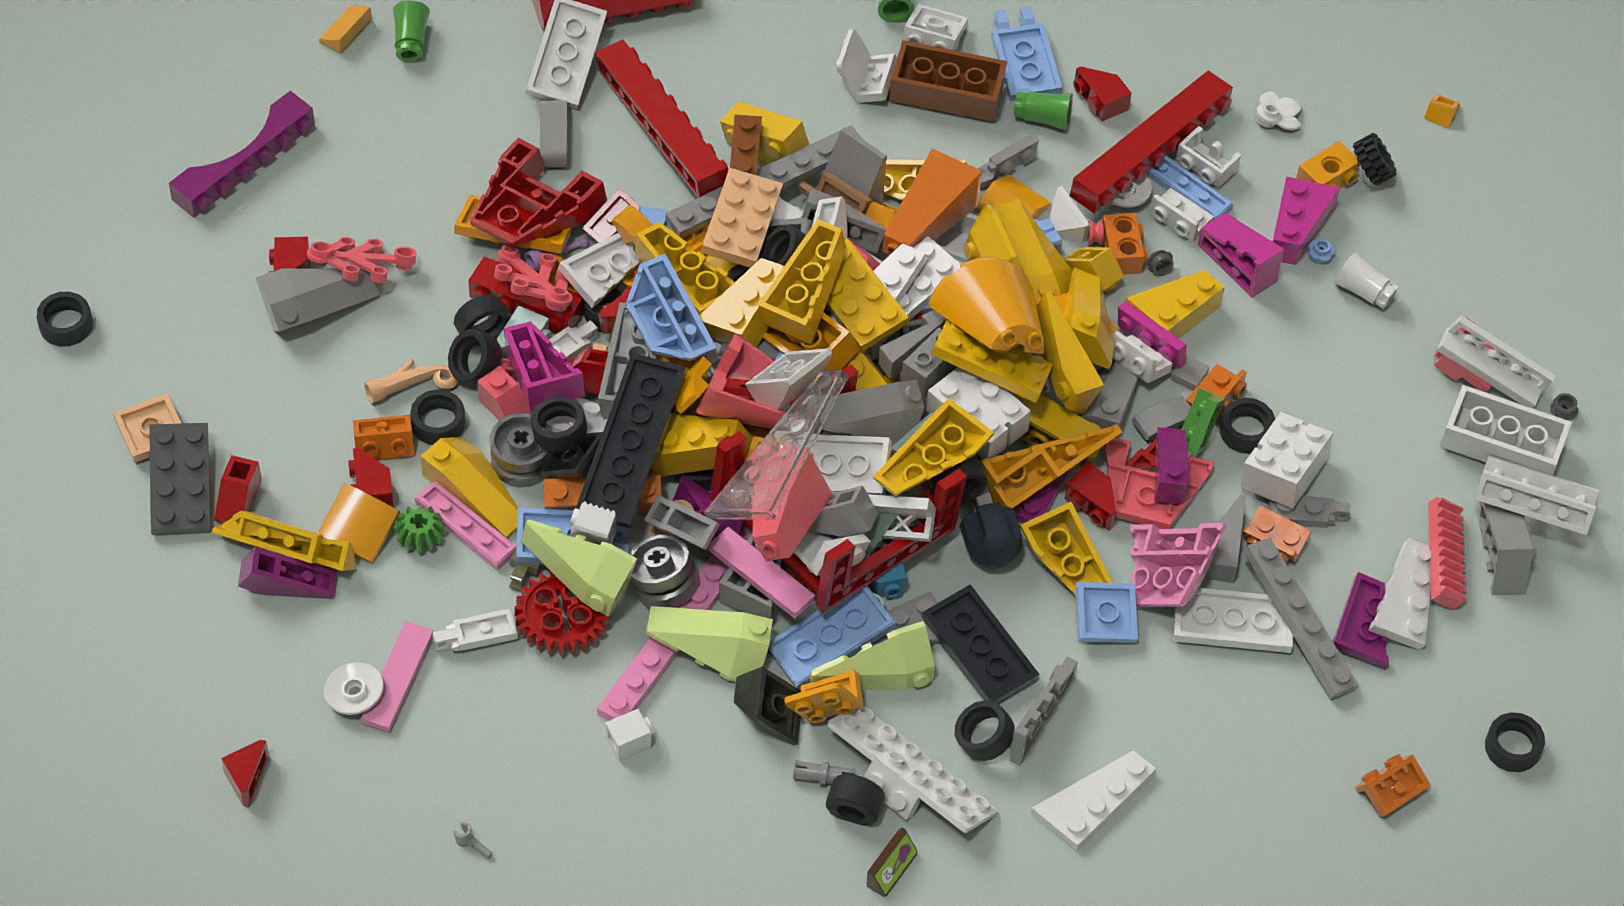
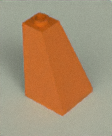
(935, 201)

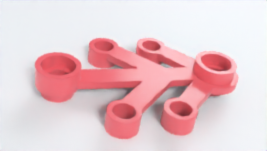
(344, 250)
(556, 297)

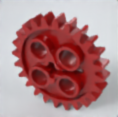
(535, 617)

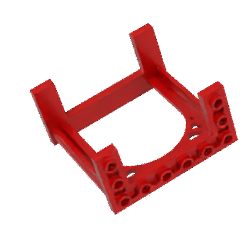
(838, 576)

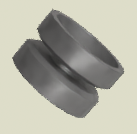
(514, 451)
(664, 572)

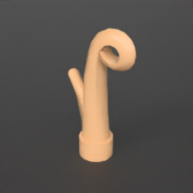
(377, 388)

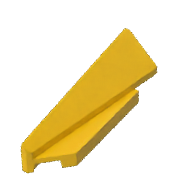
(288, 540)

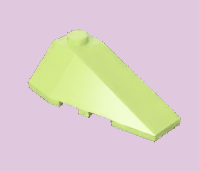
(589, 570)
(891, 665)

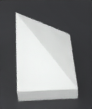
(1068, 218)

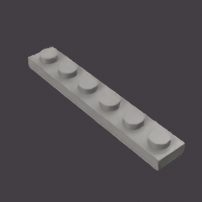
(1300, 618)

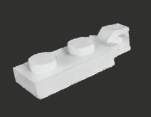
(573, 340)
(476, 631)

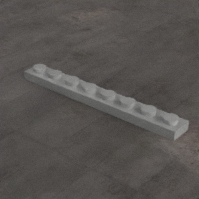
(786, 170)

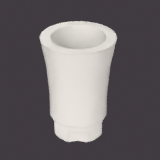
(1366, 281)

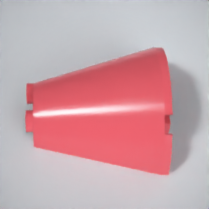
(739, 361)

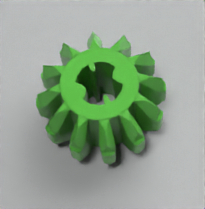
(419, 529)

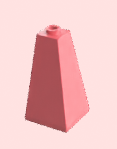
(801, 507)

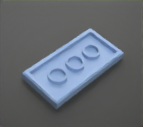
(830, 635)

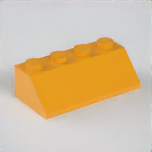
(828, 335)

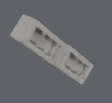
(897, 351)

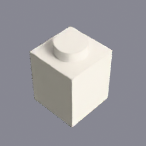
(629, 734)

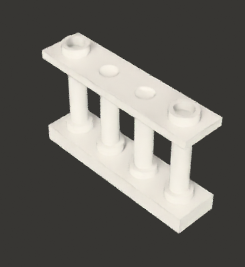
(1537, 495)

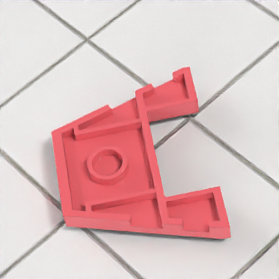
(1135, 487)

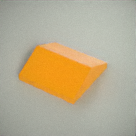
(1010, 189)

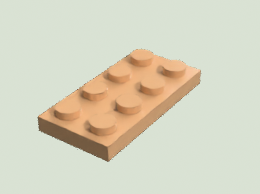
(741, 218)

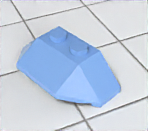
(666, 313)

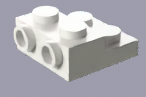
(934, 27)

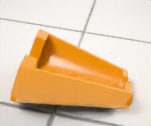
(991, 304)

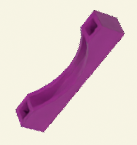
(203, 185)

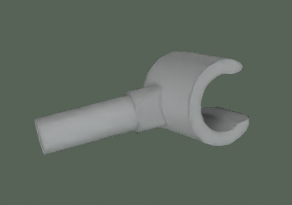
(468, 839)

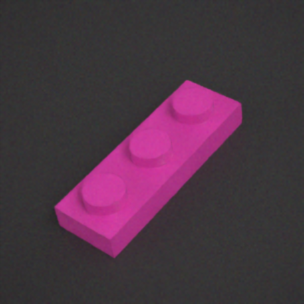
(1152, 334)

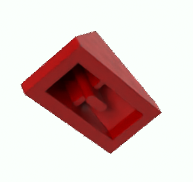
(245, 768)

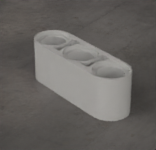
(554, 133)

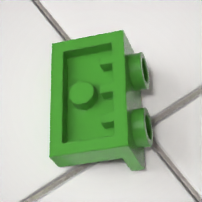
(1202, 419)

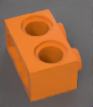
(1124, 238)

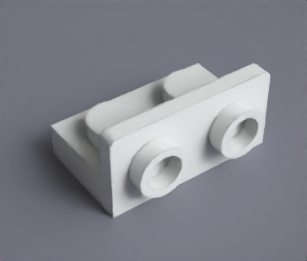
(1180, 214)
(1139, 358)

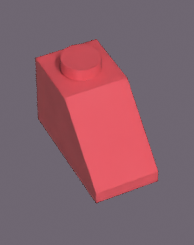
(501, 394)

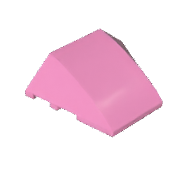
(1171, 562)

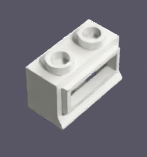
(1205, 161)

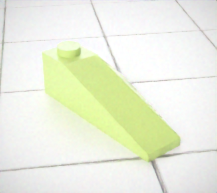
(719, 639)

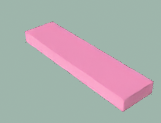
(467, 525)
(763, 575)
(398, 675)

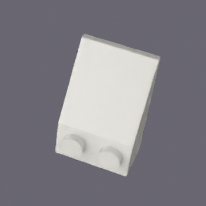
(787, 377)

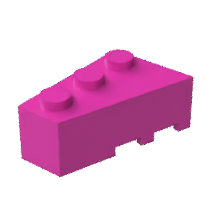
(1301, 215)
(1242, 253)
(539, 366)

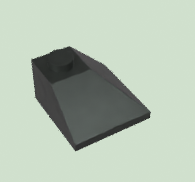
(573, 462)
(762, 697)

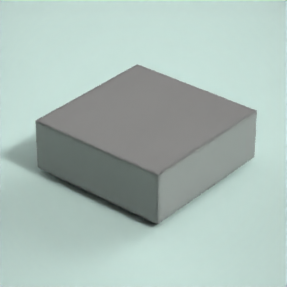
(1190, 373)

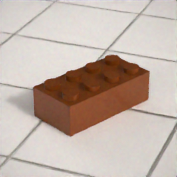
(948, 80)

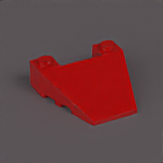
(523, 208)

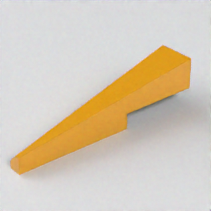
(1024, 472)

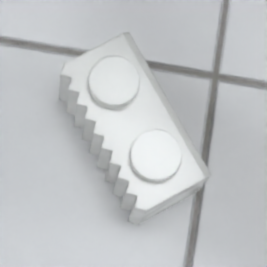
(594, 523)

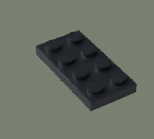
(980, 645)

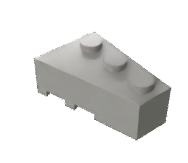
(1509, 548)

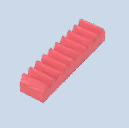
(1446, 553)

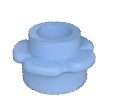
(1321, 256)

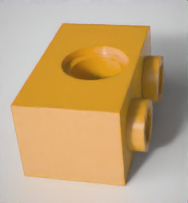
(1332, 166)

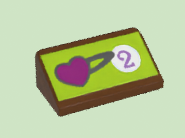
(891, 863)

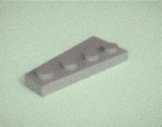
(1041, 710)

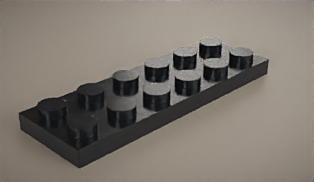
(633, 437)

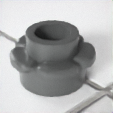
(1160, 262)
(1566, 401)

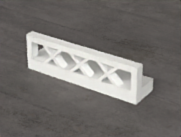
(1492, 364)
(910, 508)

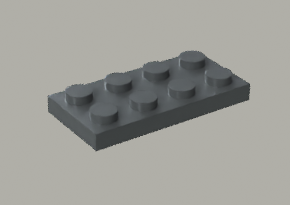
(179, 478)

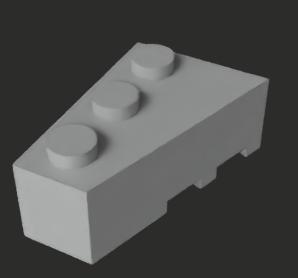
(742, 595)

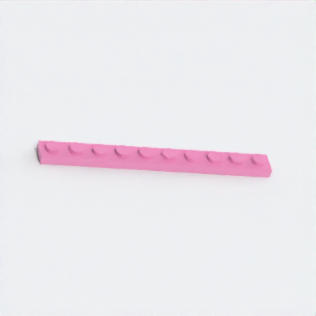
(655, 656)

